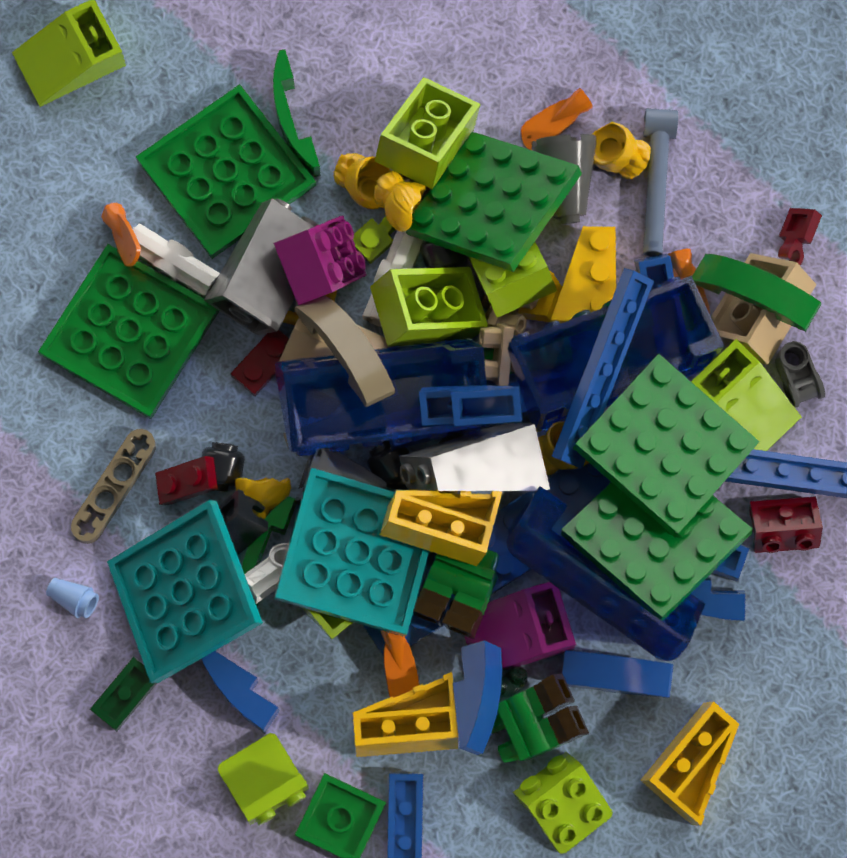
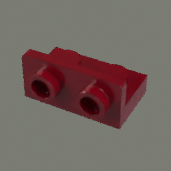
(786, 524)

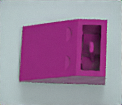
(321, 259)
(527, 626)

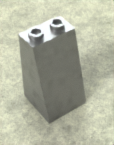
(253, 281)

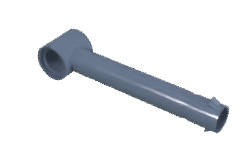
(660, 127)

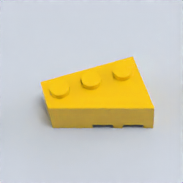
(590, 275)
(443, 522)
(410, 722)
(691, 763)

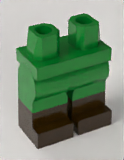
(457, 593)
(525, 721)

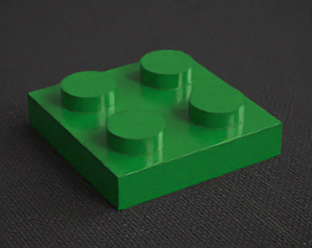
(340, 818)

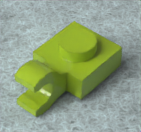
(373, 239)

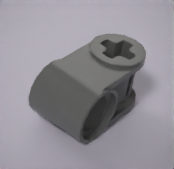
(800, 376)

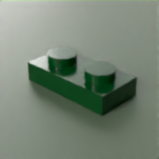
(123, 695)

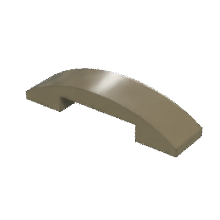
(349, 346)

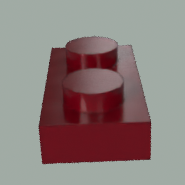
(259, 365)
(186, 480)

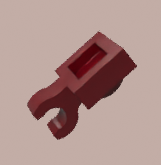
(798, 230)

